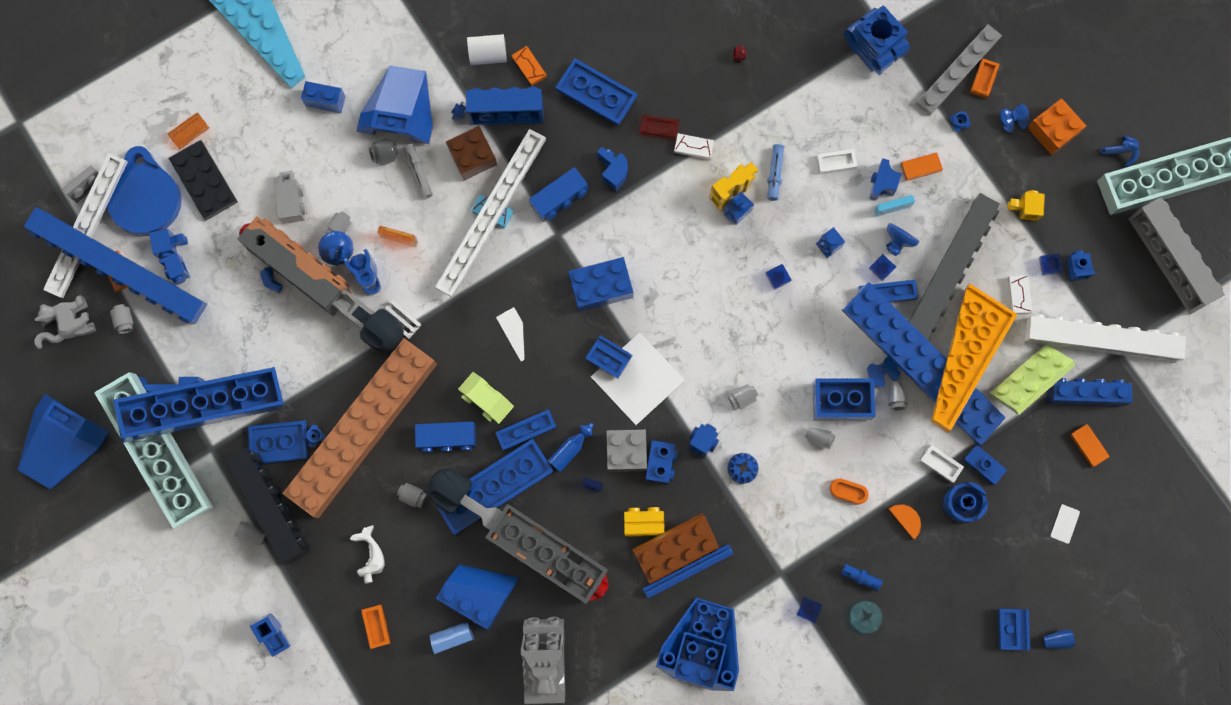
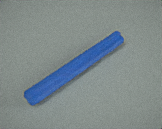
(687, 571)

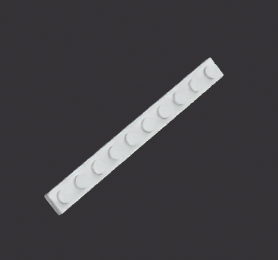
(490, 213)

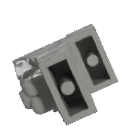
(543, 660)

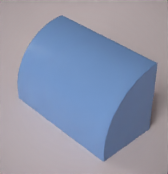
(451, 637)

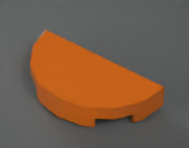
(907, 519)

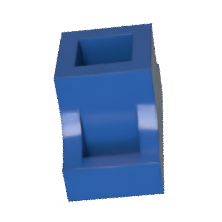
(884, 180)

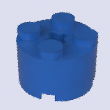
(976, 502)

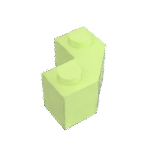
(485, 397)

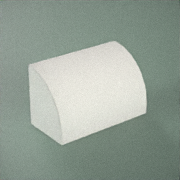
(487, 49)

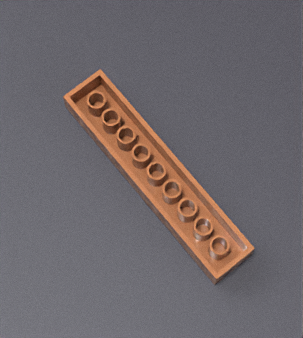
(360, 428)

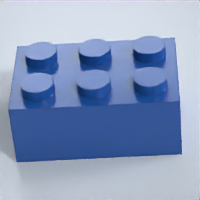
(601, 284)
(843, 399)

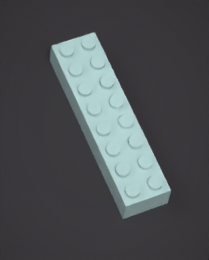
(1167, 176)
(159, 461)

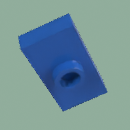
(985, 465)

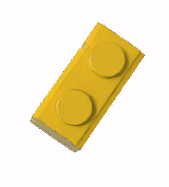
(644, 522)

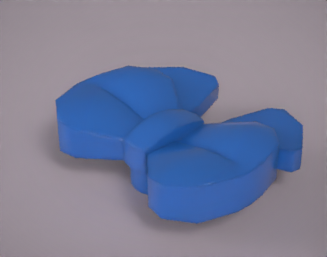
(1020, 114)
(878, 372)

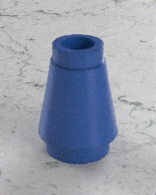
(1059, 640)

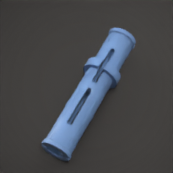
(773, 193)

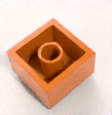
(1056, 126)

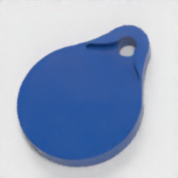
(145, 196)

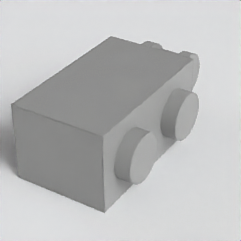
(289, 199)

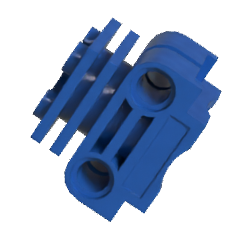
(877, 53)

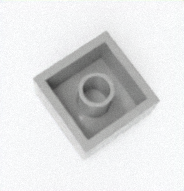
(626, 450)

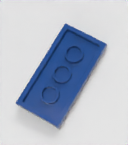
(596, 92)

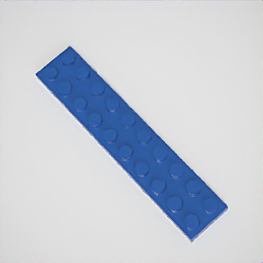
(917, 358)

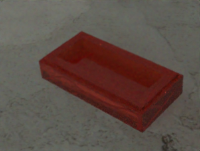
(659, 126)

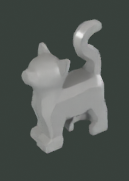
(67, 322)

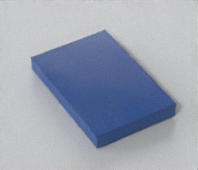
(279, 441)

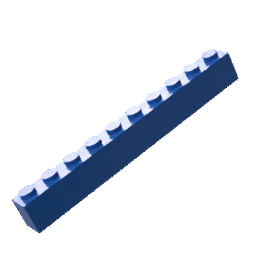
(115, 265)

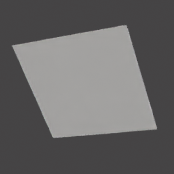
(643, 382)

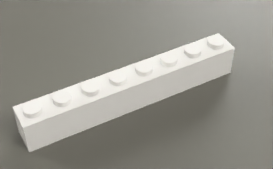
(1105, 339)

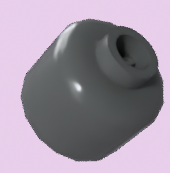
(383, 151)

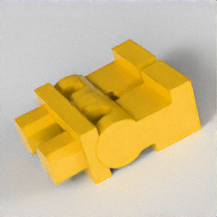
(739, 181)

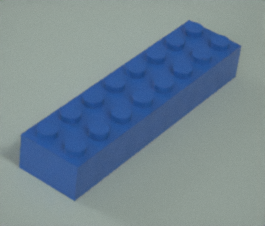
(197, 404)

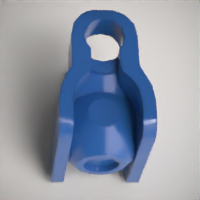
(365, 271)

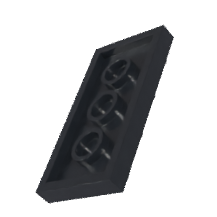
(203, 180)

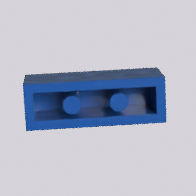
(559, 194)
(445, 436)

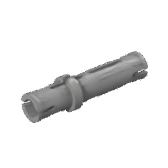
(414, 163)

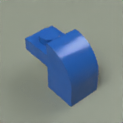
(617, 168)
(270, 633)

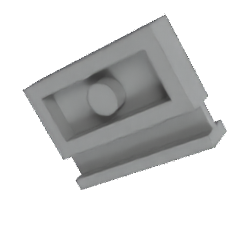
(81, 184)

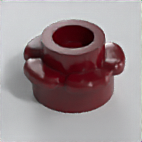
(739, 53)

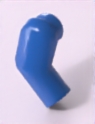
(266, 276)

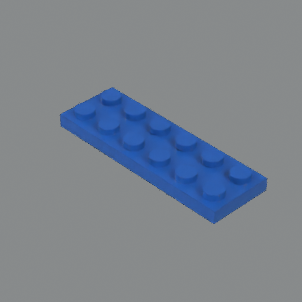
(501, 483)

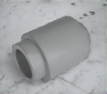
(338, 222)
(122, 319)
(743, 397)
(412, 495)

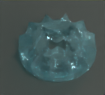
(857, 614)

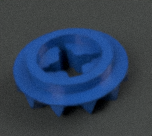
(734, 470)

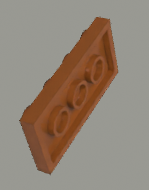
(676, 548)

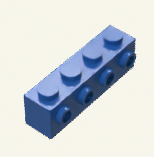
(1090, 393)

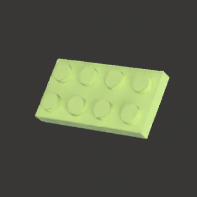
(1032, 379)

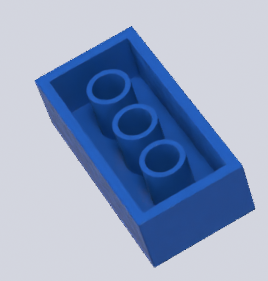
(504, 106)

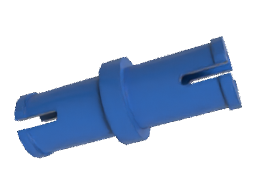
(861, 577)

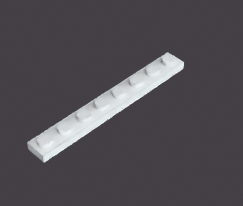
(87, 221)

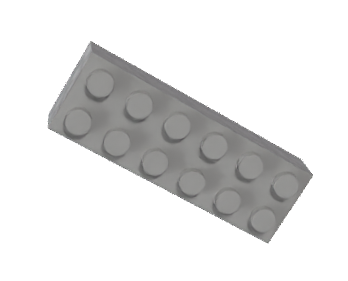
(1176, 255)

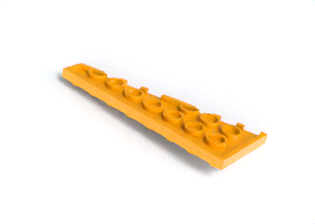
(975, 340)

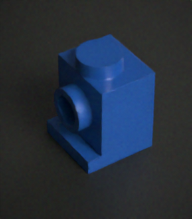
(830, 242)
(175, 268)
(1077, 271)

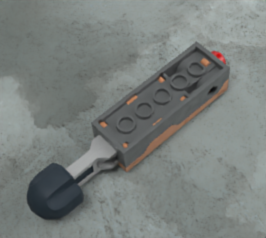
(319, 283)
(524, 539)

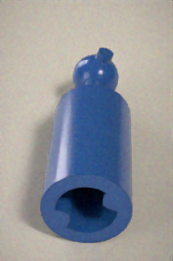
(570, 448)

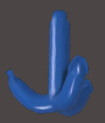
(1129, 145)

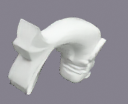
(376, 561)

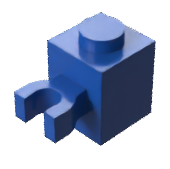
(738, 208)
(165, 243)

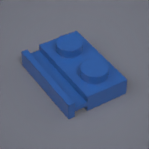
(609, 357)
(1013, 629)

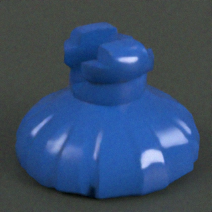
(899, 239)
(335, 241)

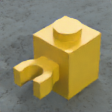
(1030, 205)

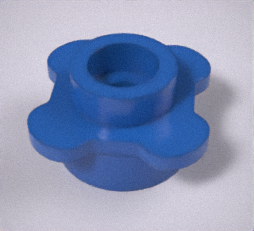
(458, 111)
(960, 116)
(319, 436)

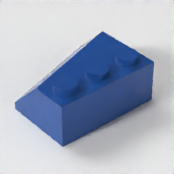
(477, 593)

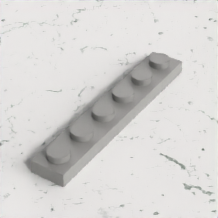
(959, 69)

